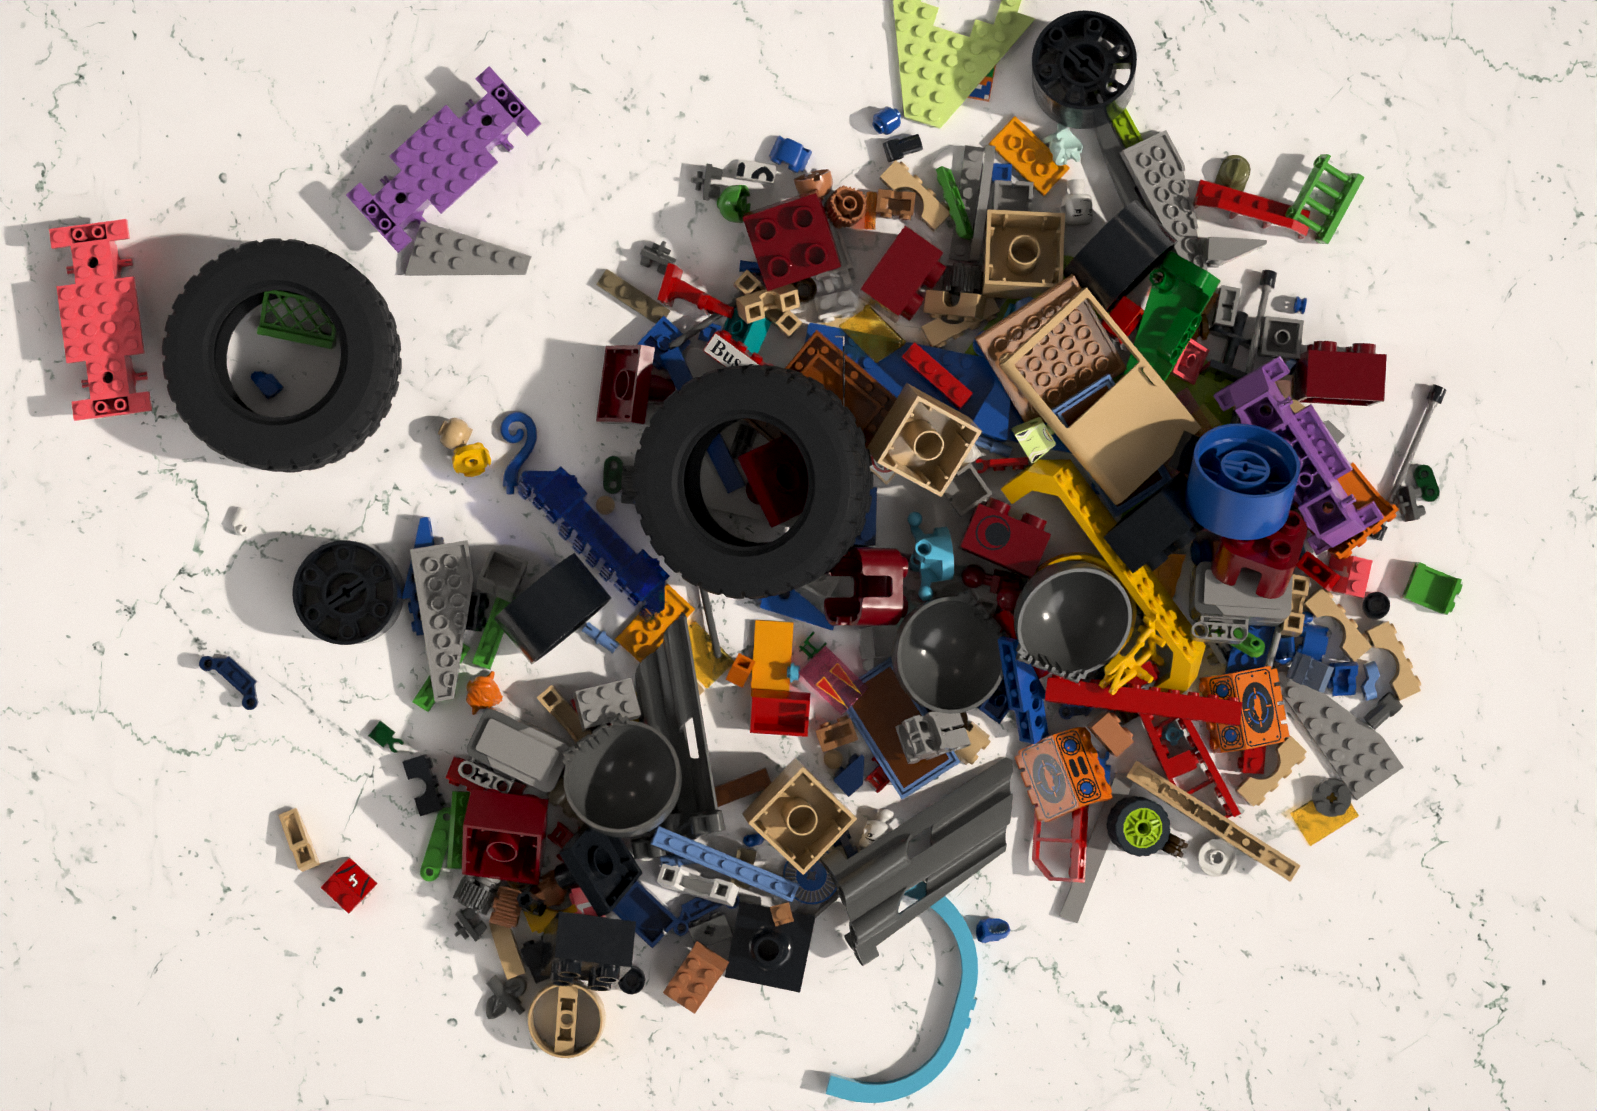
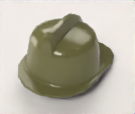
(1234, 172)

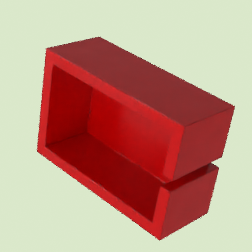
(780, 712)

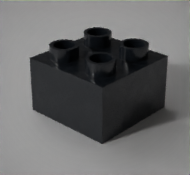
(1155, 527)
(587, 950)

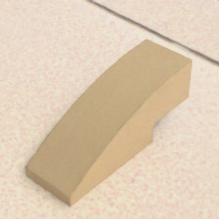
(299, 840)
(507, 951)

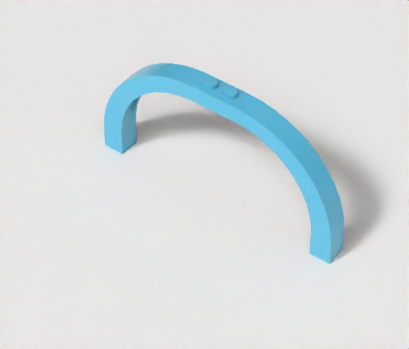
(904, 1086)

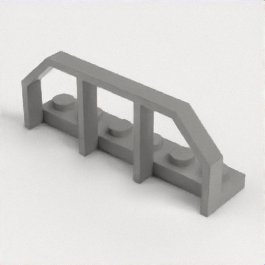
(968, 191)

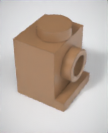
(782, 914)

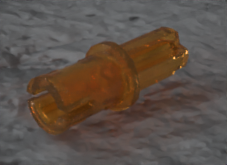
(870, 215)

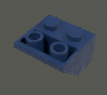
(851, 776)

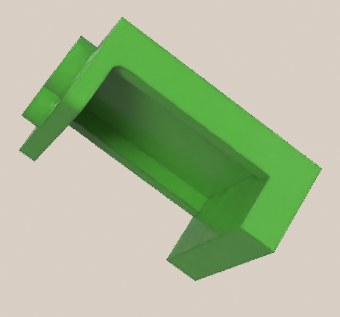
(1432, 589)

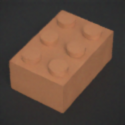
(1110, 733)
(695, 977)

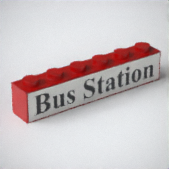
(729, 352)

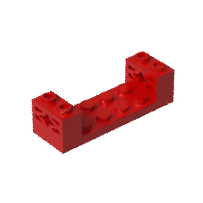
(1173, 766)

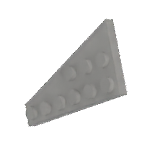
(453, 253)

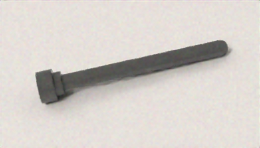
(702, 325)
(710, 622)

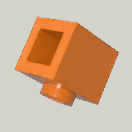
(740, 670)

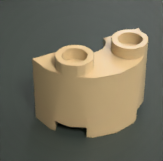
(978, 740)

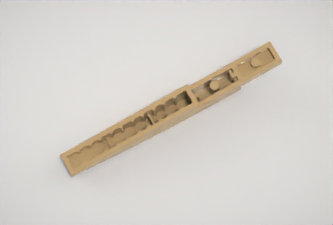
(1213, 821)

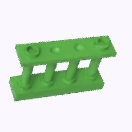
(1342, 199)

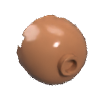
(818, 180)
(549, 890)

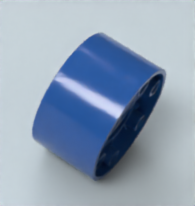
(1237, 496)

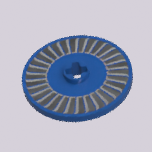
(811, 890)

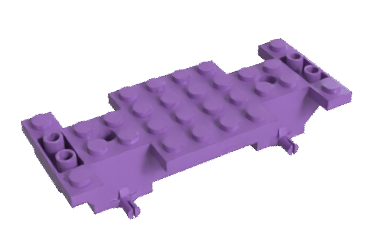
(444, 160)
(1317, 451)

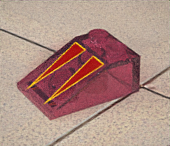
(833, 680)

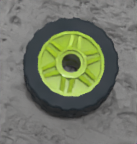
(1124, 829)

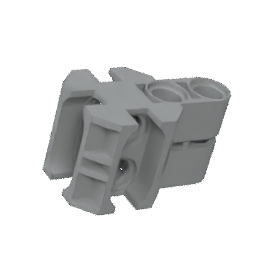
(931, 735)

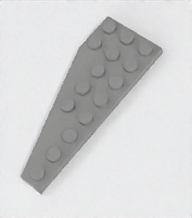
(1162, 183)
(444, 594)
(1349, 745)

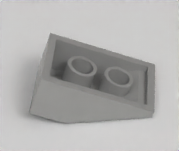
(1223, 250)

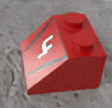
(349, 885)

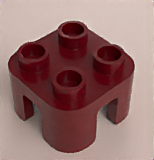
(1271, 556)
(877, 588)

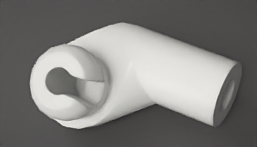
(238, 522)

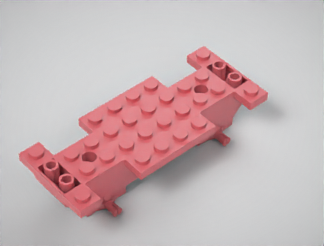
(101, 319)

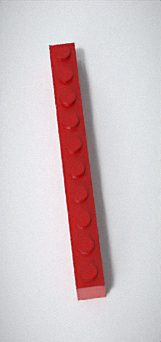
(1143, 701)

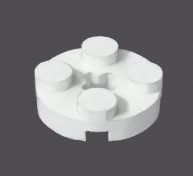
(1219, 868)

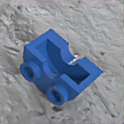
(790, 153)
(1314, 641)
(1343, 678)

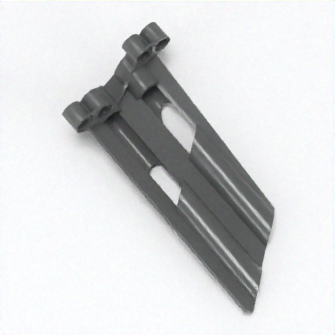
(666, 701)
(964, 838)

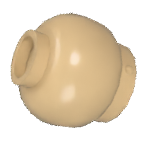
(454, 433)

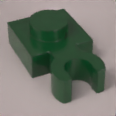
(384, 735)

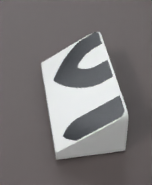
(756, 171)

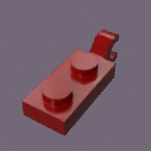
(1000, 464)

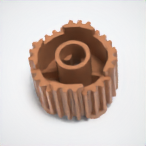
(845, 207)
(506, 908)

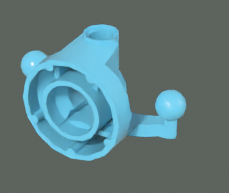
(934, 554)

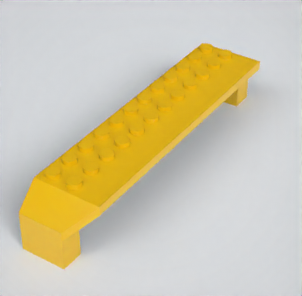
(1064, 480)

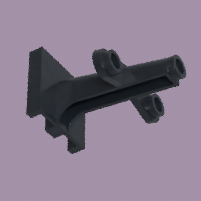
(1224, 368)

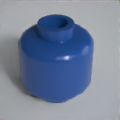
(886, 120)

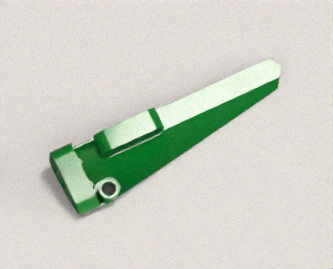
(1172, 312)

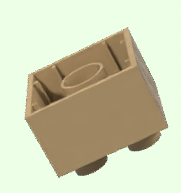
(1022, 253)
(924, 440)
(799, 816)

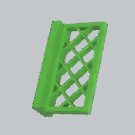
(291, 333)

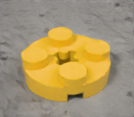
(473, 451)

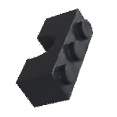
(420, 768)

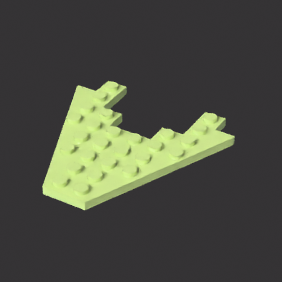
(944, 66)

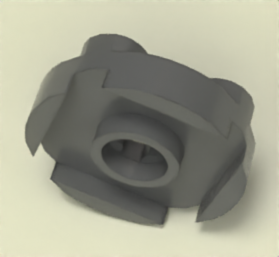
(1324, 789)

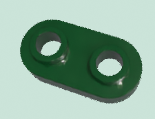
(612, 475)
(1426, 483)

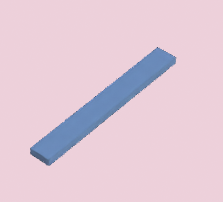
(724, 863)

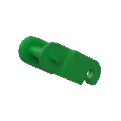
(802, 648)

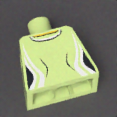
(1034, 438)

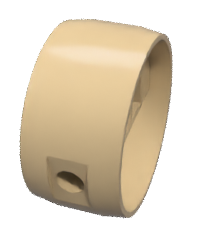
(566, 1031)

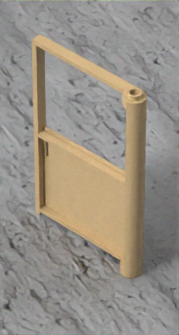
(1125, 430)

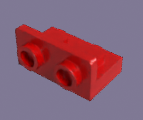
(1252, 760)

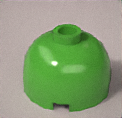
(734, 203)

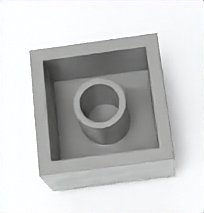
(1281, 338)

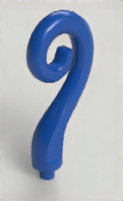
(510, 476)

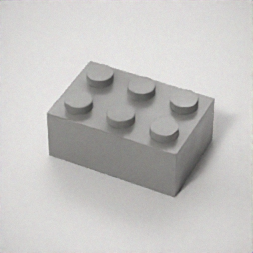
(604, 701)

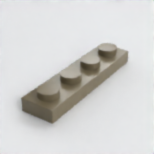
(632, 296)

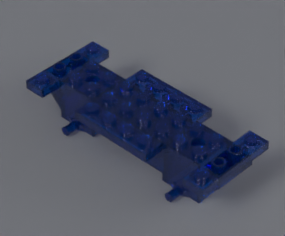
(592, 537)

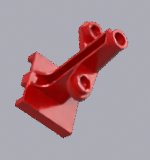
(675, 288)

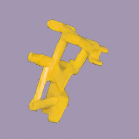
(1127, 666)

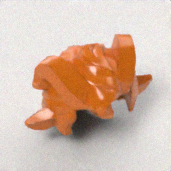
(483, 692)

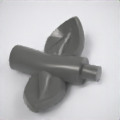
(505, 996)

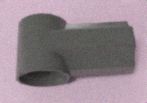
(1386, 708)

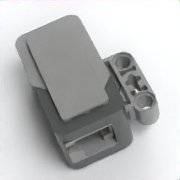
(1232, 605)
(514, 752)

